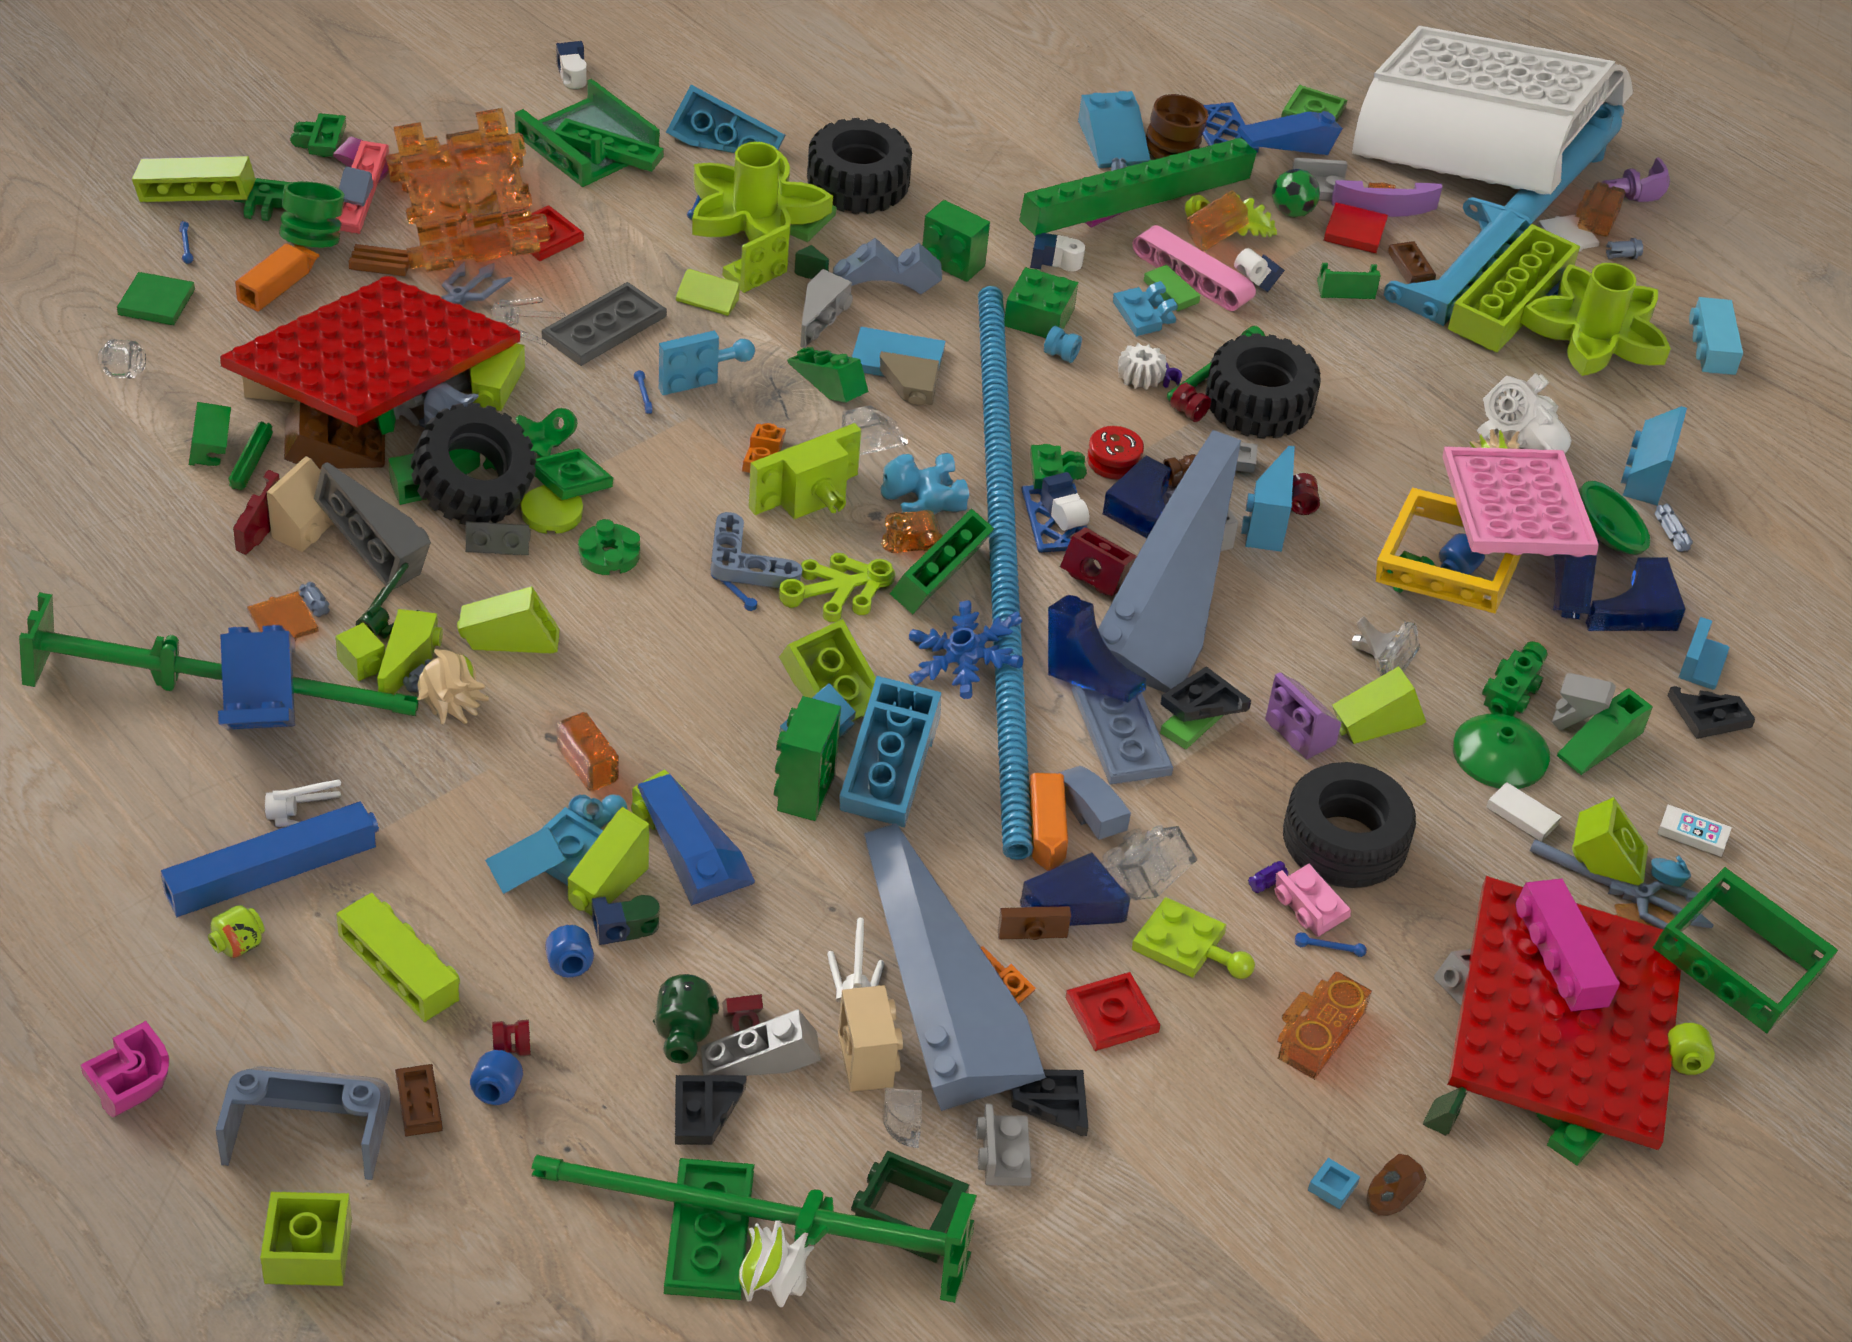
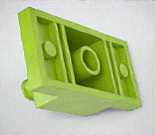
(807, 474)

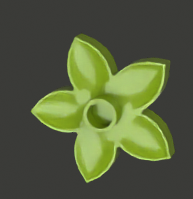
(754, 195)
(1600, 317)

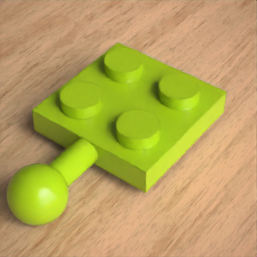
(1186, 939)

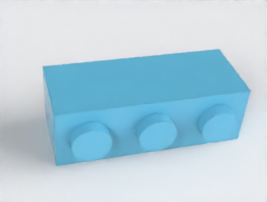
(1716, 335)

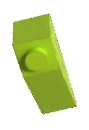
(408, 647)

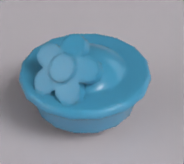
(1669, 871)

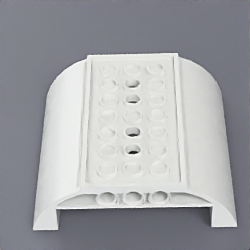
(1483, 107)

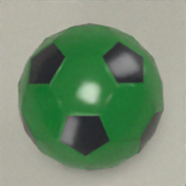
(1296, 193)

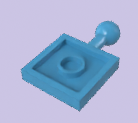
(694, 361)
(577, 834)

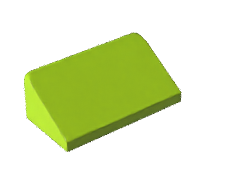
(708, 292)

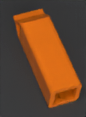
(274, 275)
(1048, 819)

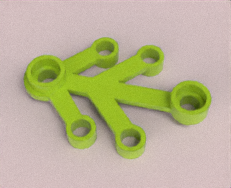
(875, 575)

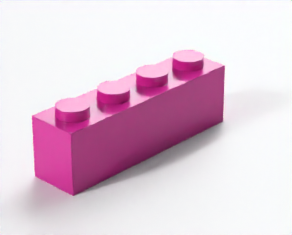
(1567, 944)

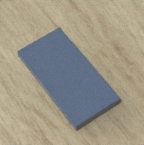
(1123, 736)

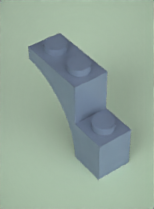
(875, 262)

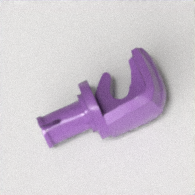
(1646, 189)

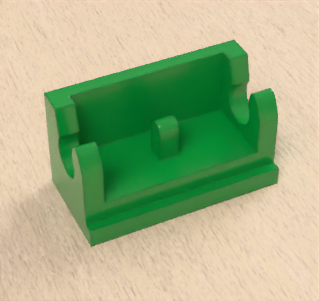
(1348, 284)
(209, 433)

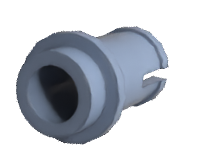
(1625, 249)

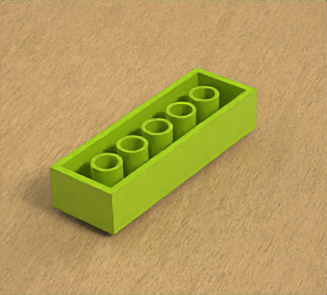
(1496, 301)

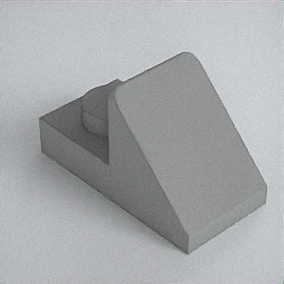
(1581, 699)

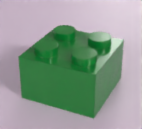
(956, 239)
(1040, 302)

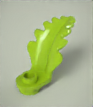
(1258, 221)

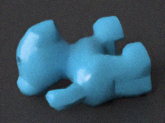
(929, 484)

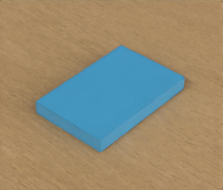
(873, 341)

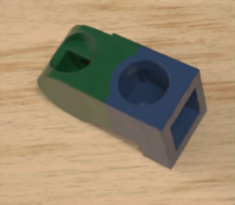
(625, 919)

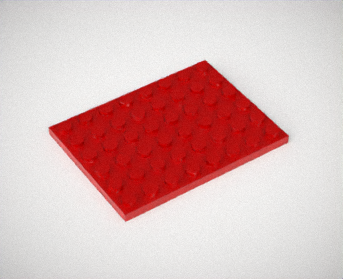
(370, 350)
(1579, 1066)

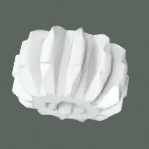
(1142, 366)

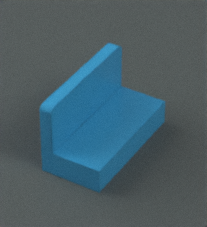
(1704, 658)

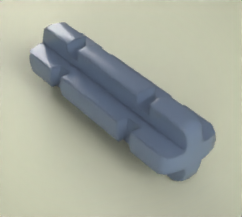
(1673, 527)

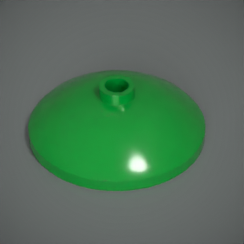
(1614, 519)
(1501, 751)

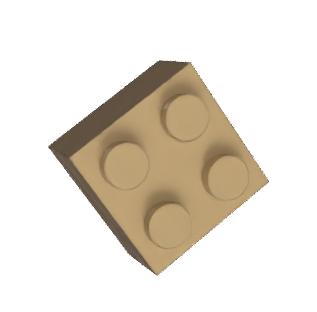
(869, 1038)

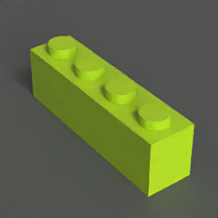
(194, 179)
(398, 956)

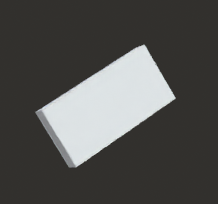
(1524, 811)

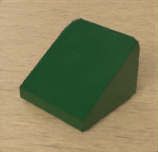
(810, 262)
(1445, 1111)

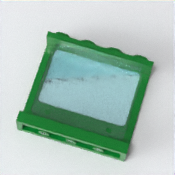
(598, 110)

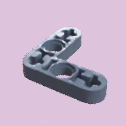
(740, 563)

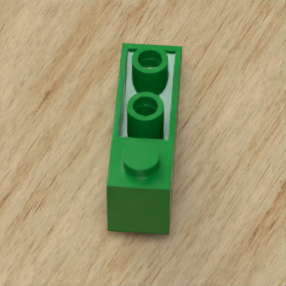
(832, 374)
(401, 473)
(1607, 732)

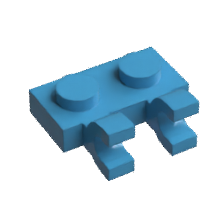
(1138, 310)

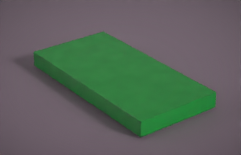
(704, 1242)

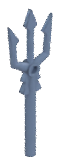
(461, 294)
(1639, 894)

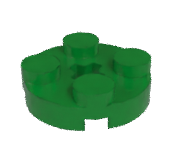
(604, 535)

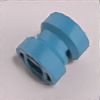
(1062, 344)

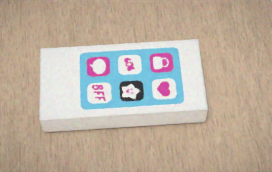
(1694, 830)

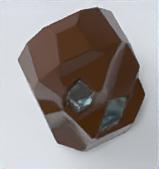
(1395, 1185)

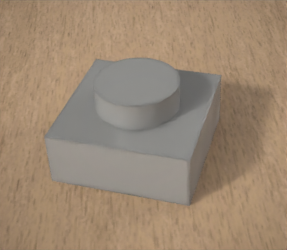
(1247, 457)

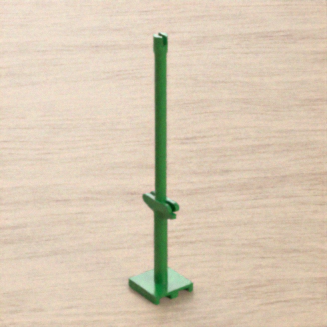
(166, 663)
(814, 1218)

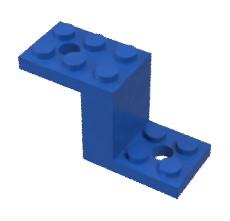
(257, 678)

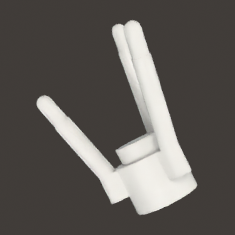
(283, 803)
(857, 979)

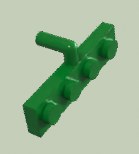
(609, 145)

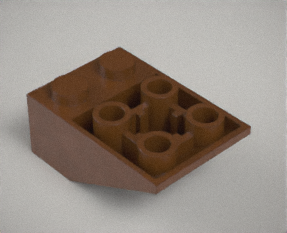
(331, 440)

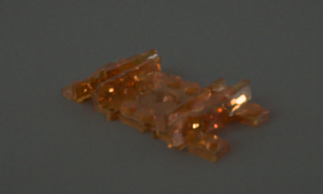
(469, 172)

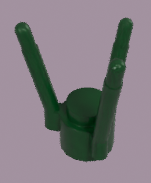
(375, 616)

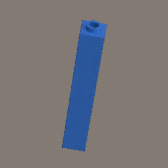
(269, 858)

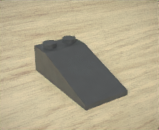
(372, 526)

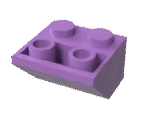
(1301, 717)

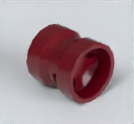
(1192, 403)
(1305, 494)
(502, 1037)

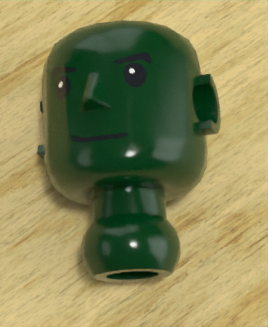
(684, 1015)

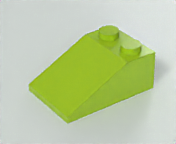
(831, 658)

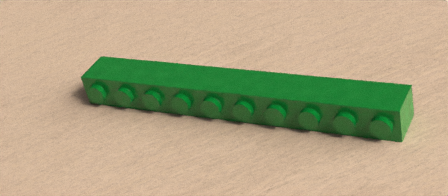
(1136, 186)

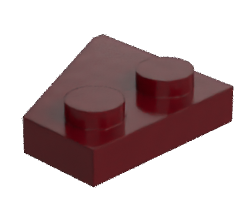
(255, 520)

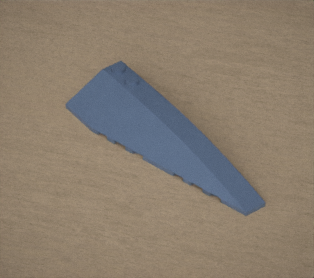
(1167, 595)
(963, 1012)

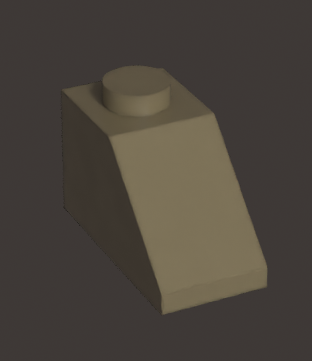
(911, 376)

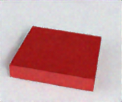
(1355, 227)
(561, 232)
(1112, 1011)

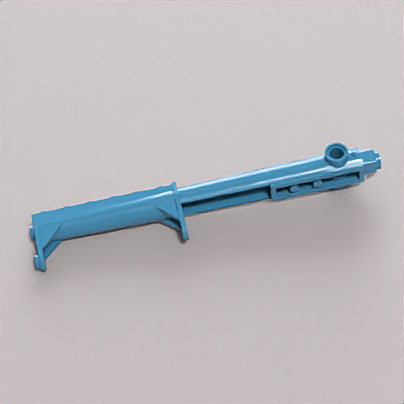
(1504, 224)

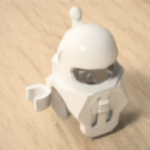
(1525, 412)

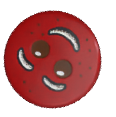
(1114, 451)

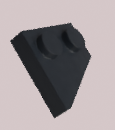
(1204, 697)
(1711, 713)
(1055, 1099)
(704, 1106)

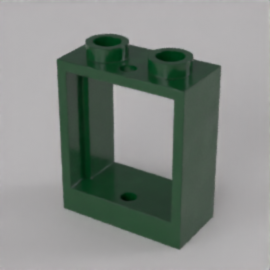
(916, 1179)

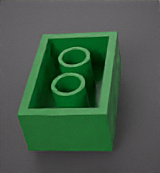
(807, 757)

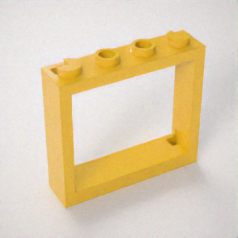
(1434, 580)

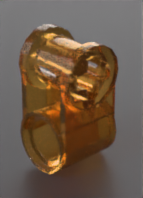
(913, 529)

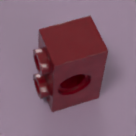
(1114, 561)

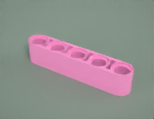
(1195, 267)

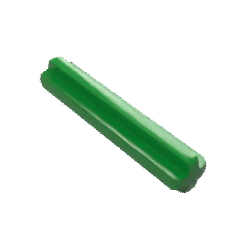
(250, 455)

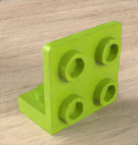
(761, 260)

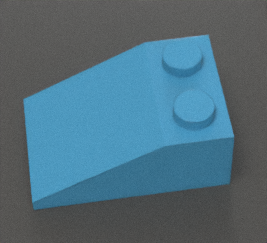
(1113, 128)
(1270, 505)

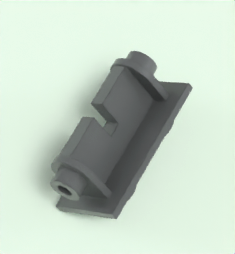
(497, 538)

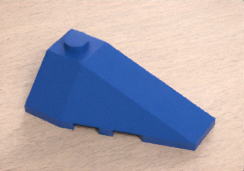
(1299, 132)
(698, 849)

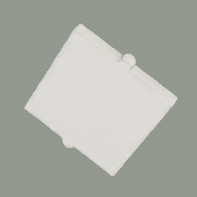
(1567, 228)

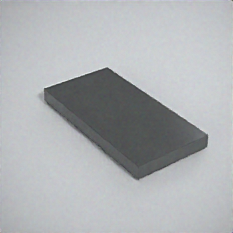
(604, 323)

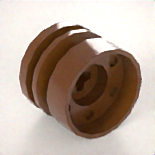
(1175, 125)

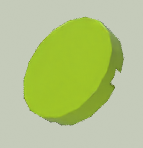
(546, 511)

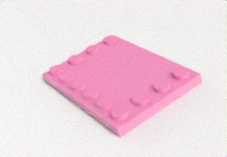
(1519, 501)

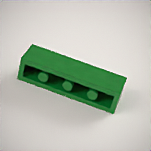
(941, 561)

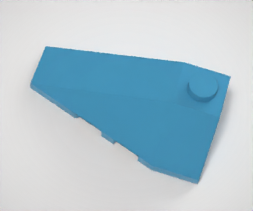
(717, 125)

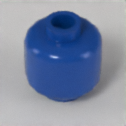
(1458, 557)
(569, 951)
(496, 1077)

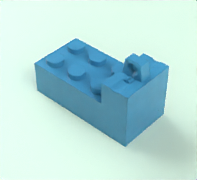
(891, 751)

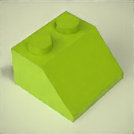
(1610, 843)

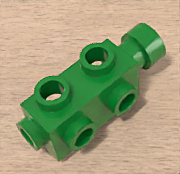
(1515, 680)

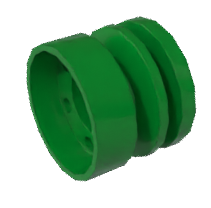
(311, 214)

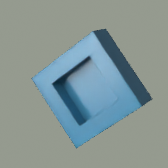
(1333, 1183)

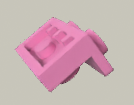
(1311, 900)

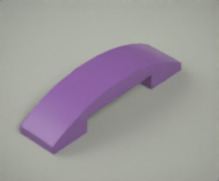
(1388, 200)

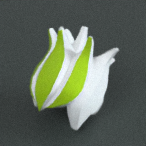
(774, 1264)

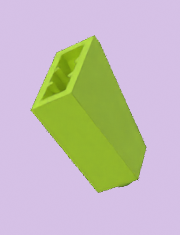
(497, 376)
(509, 624)
(1380, 708)
(612, 861)

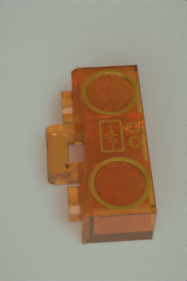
(1332, 1015)

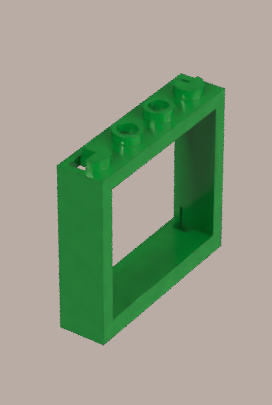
(1766, 920)

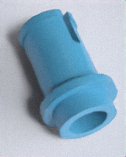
(586, 807)

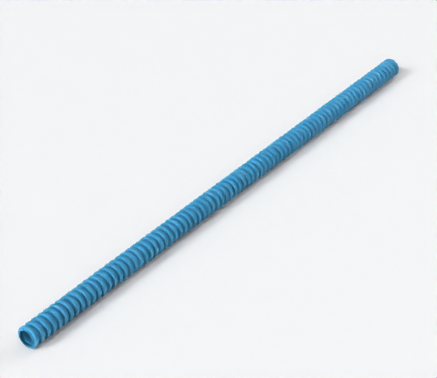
(1004, 577)

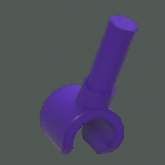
(1172, 374)

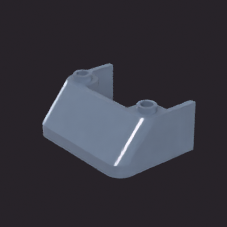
(306, 1091)

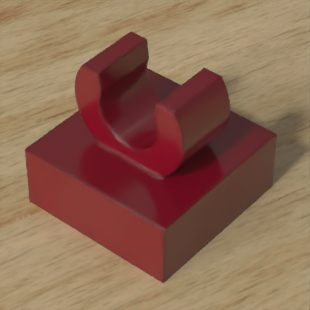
(742, 1007)

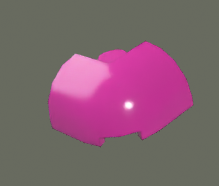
(129, 1070)

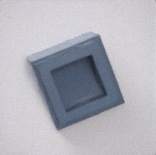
(356, 185)

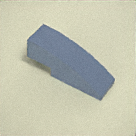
(1095, 802)

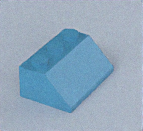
(1652, 456)

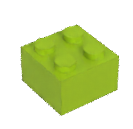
(306, 1238)

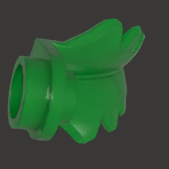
(546, 433)

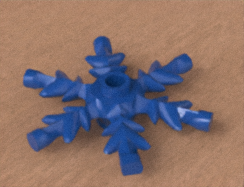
(965, 648)

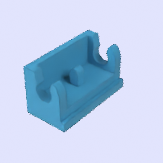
(525, 859)

